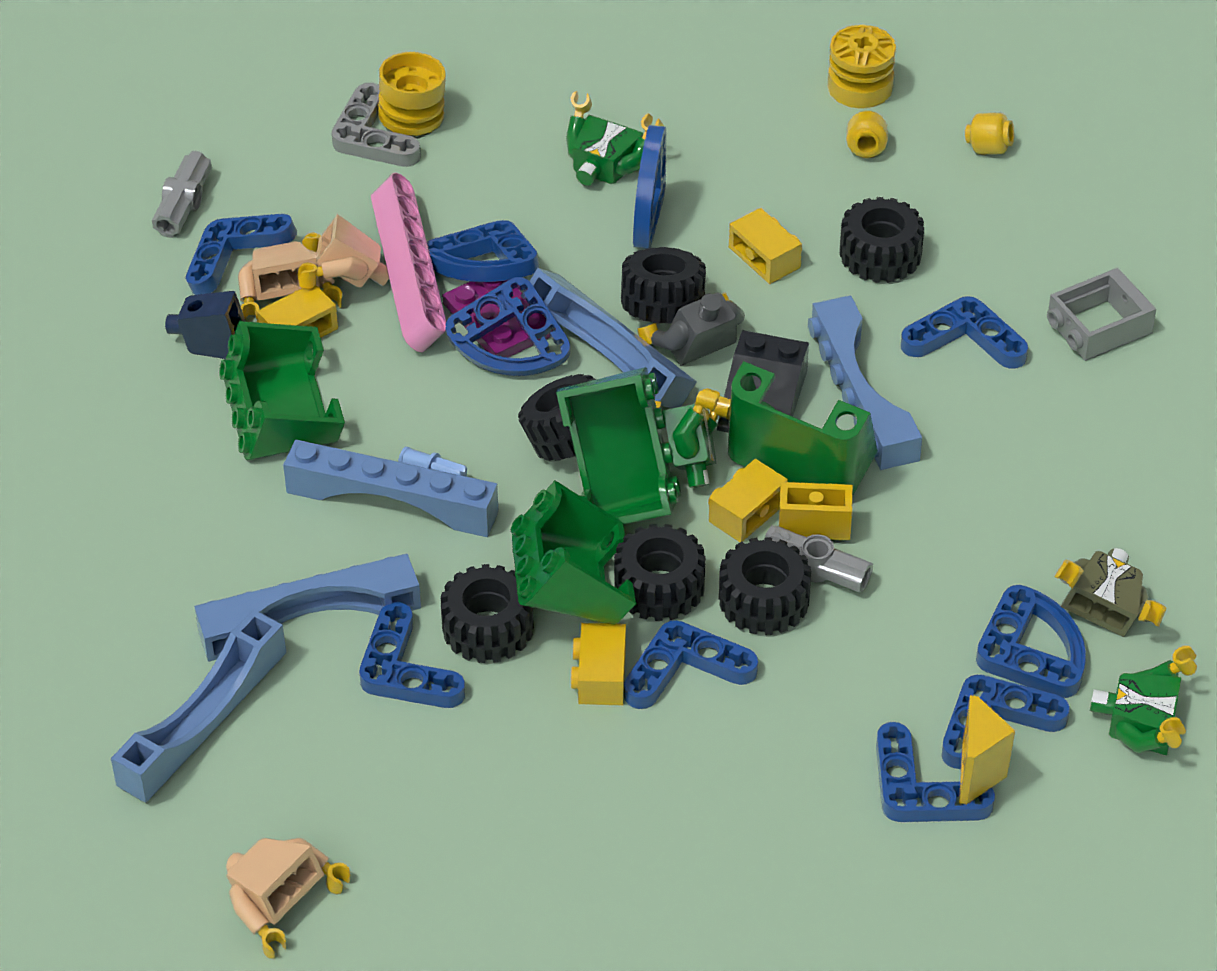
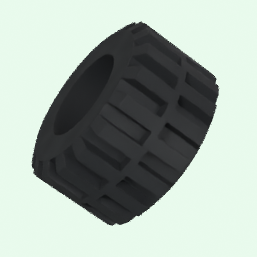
(881, 239)
(660, 283)
(543, 420)
(661, 551)
(763, 607)
(485, 635)

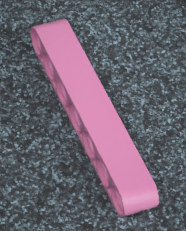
(408, 263)

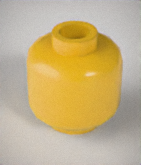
(990, 133)
(867, 134)

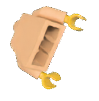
(343, 253)
(275, 274)
(273, 879)

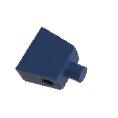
(207, 322)

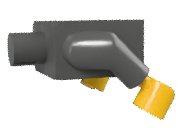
(698, 328)

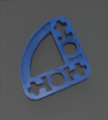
(650, 187)
(515, 253)
(509, 308)
(1012, 653)

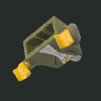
(1108, 591)

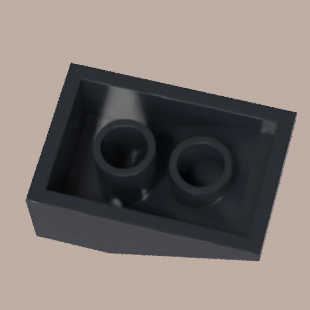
(777, 355)

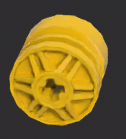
(861, 66)
(411, 93)

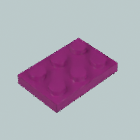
(507, 338)

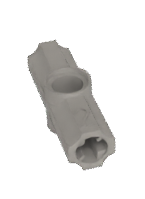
(181, 194)
(825, 560)

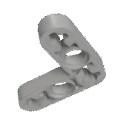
(354, 136)

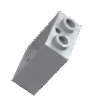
(1124, 297)

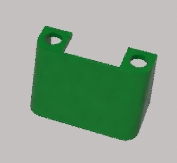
(276, 390)
(621, 445)
(794, 446)
(563, 557)

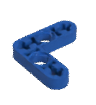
(231, 232)
(962, 321)
(677, 652)
(396, 672)
(994, 695)
(908, 789)

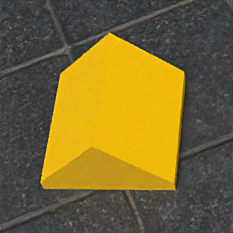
(985, 750)

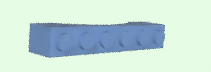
(838, 331)
(610, 336)
(456, 500)
(355, 588)
(158, 752)

